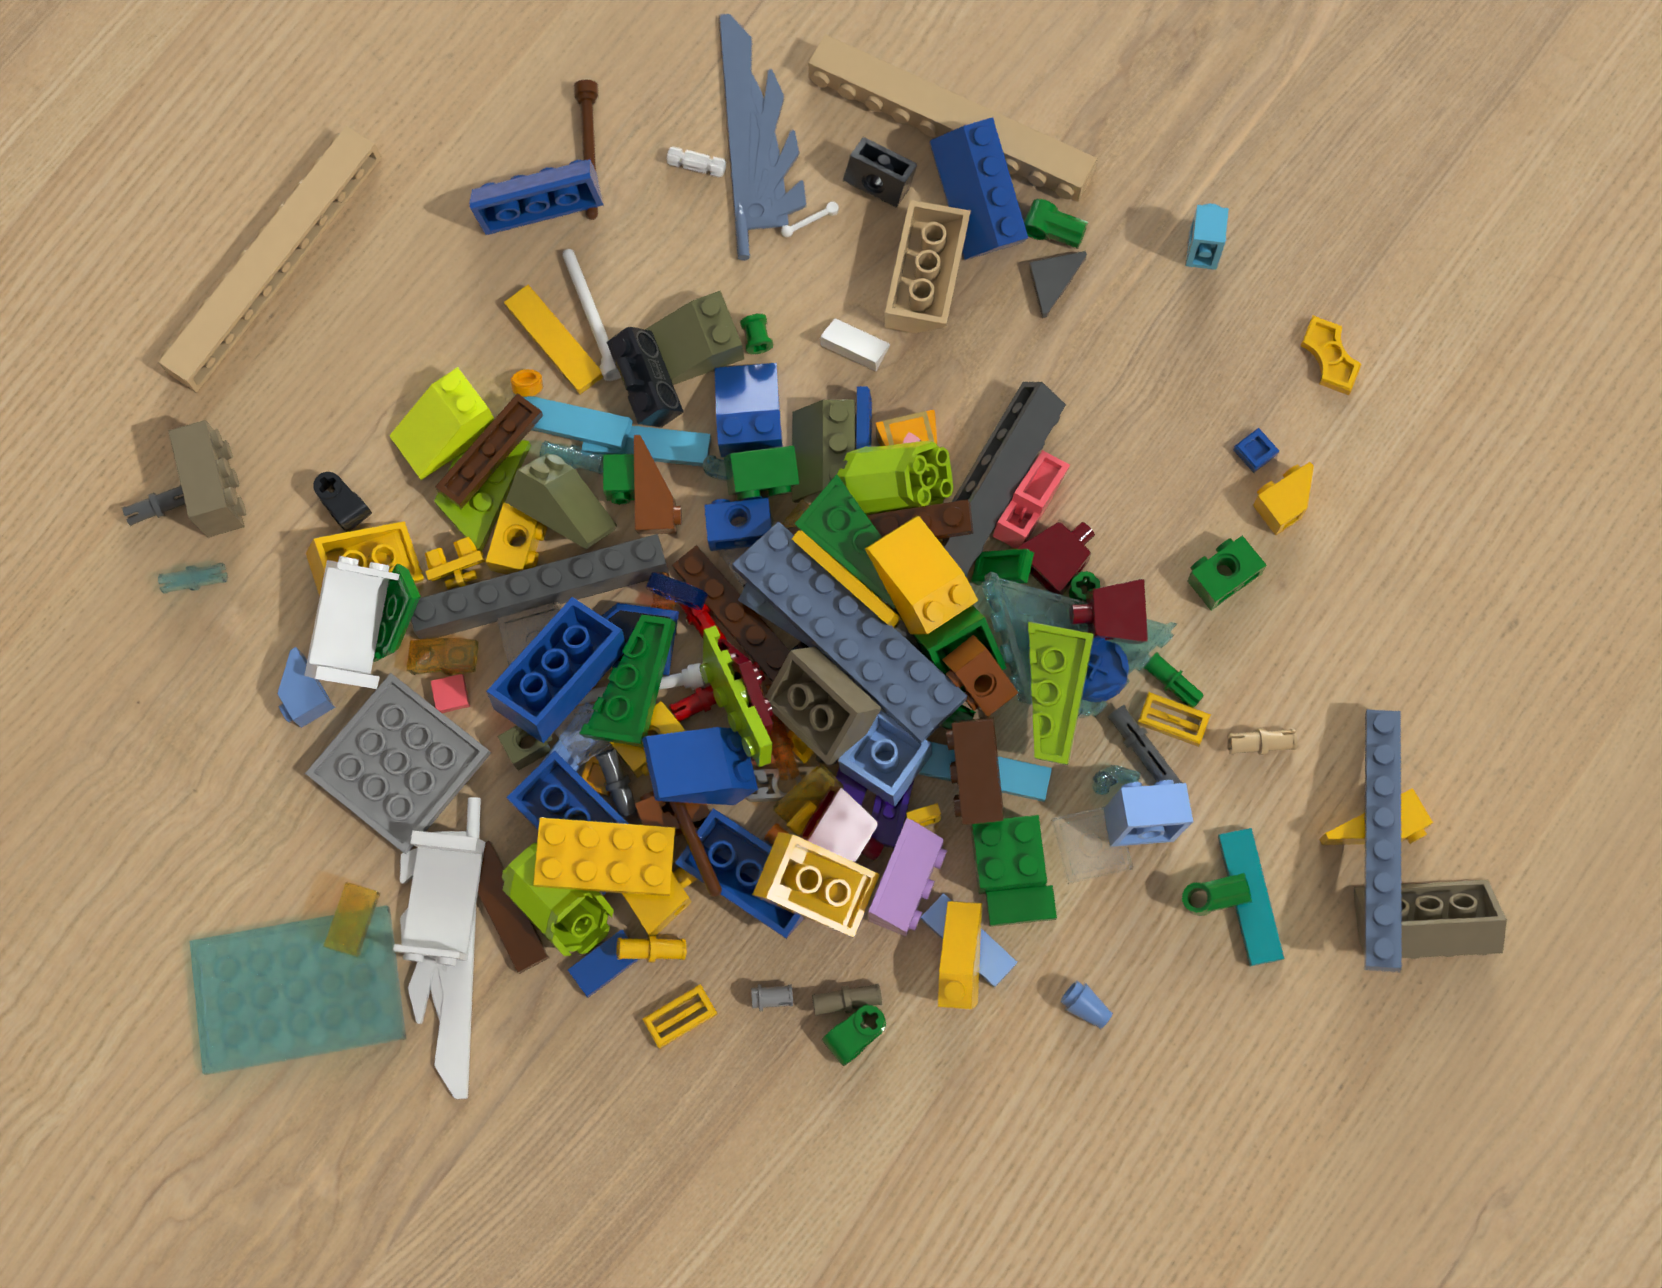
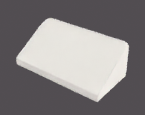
(854, 344)

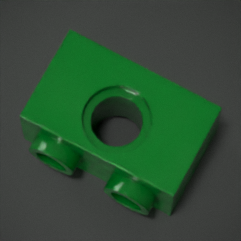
(1216, 588)

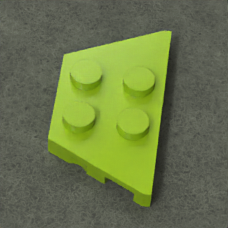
(482, 510)

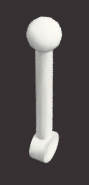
(831, 209)

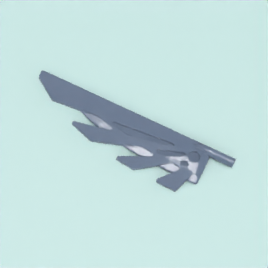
(753, 146)

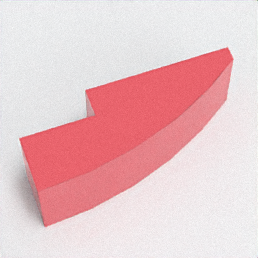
(1030, 500)

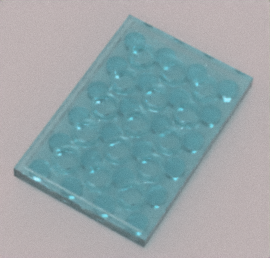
(288, 998)

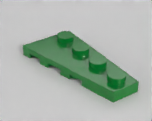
(844, 532)
(631, 695)

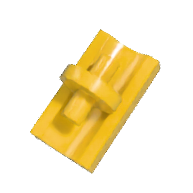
(440, 567)

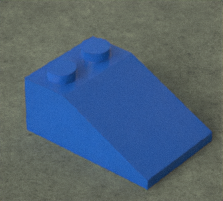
(747, 408)
(700, 766)

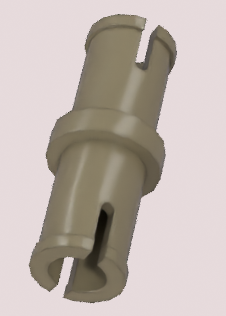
(846, 999)

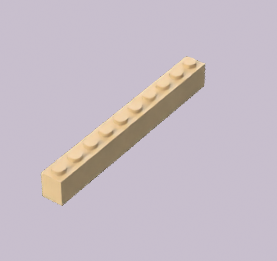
(939, 111)
(270, 259)

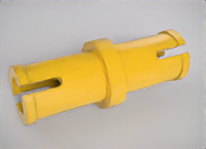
(651, 949)

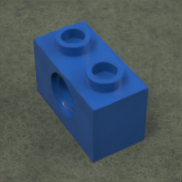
(721, 512)

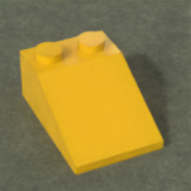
(380, 544)
(920, 577)
(816, 883)

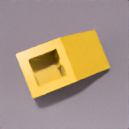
(1286, 500)

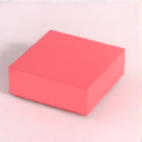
(450, 693)

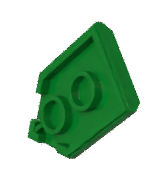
(398, 610)

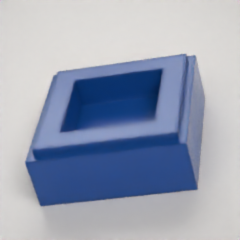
(1256, 450)

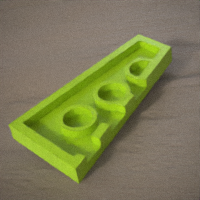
(1057, 683)
(734, 698)

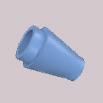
(1085, 1004)

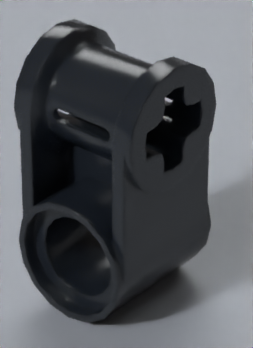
(342, 504)

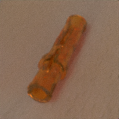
(782, 747)

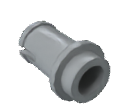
(771, 996)

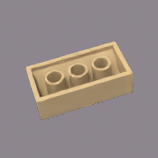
(926, 267)

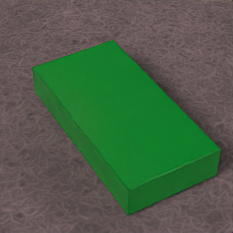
(1008, 564)
(1021, 905)

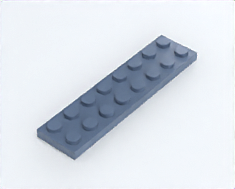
(850, 634)

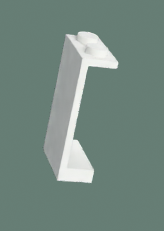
(348, 622)
(442, 897)

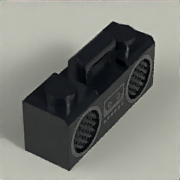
(645, 377)

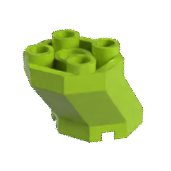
(898, 476)
(564, 916)

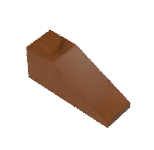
(654, 503)

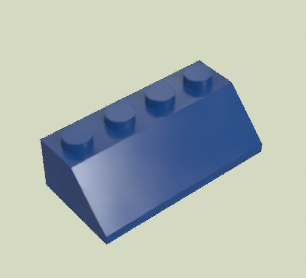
(979, 181)
(536, 197)
(738, 863)

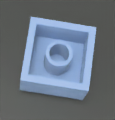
(885, 759)
(1148, 813)

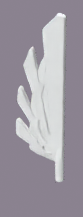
(449, 985)

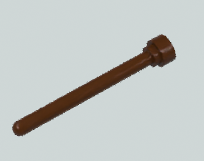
(586, 94)
(696, 848)

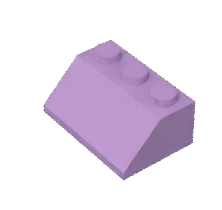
(907, 879)

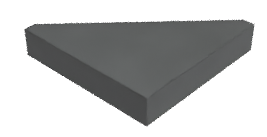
(1053, 276)

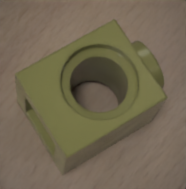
(522, 757)

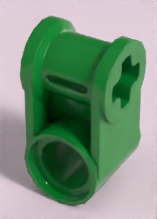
(850, 1039)

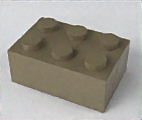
(207, 478)

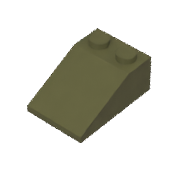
(698, 338)
(560, 500)

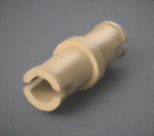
(1262, 741)

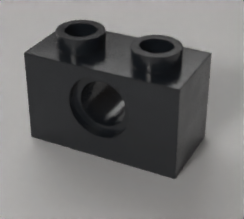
(879, 172)

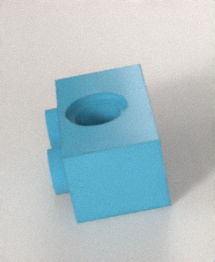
(1207, 236)

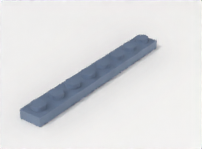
(1383, 841)

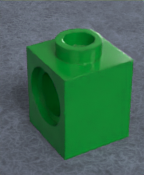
(618, 478)

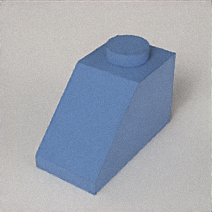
(301, 695)

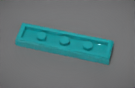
(1257, 917)

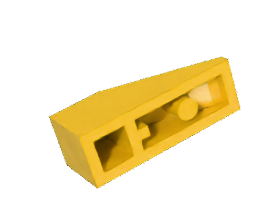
(1413, 824)
(960, 956)

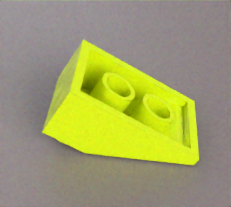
(441, 424)

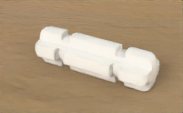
(696, 161)

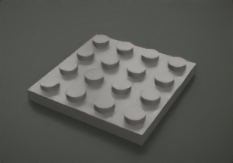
(398, 763)

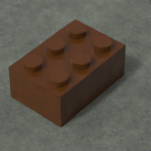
(976, 771)

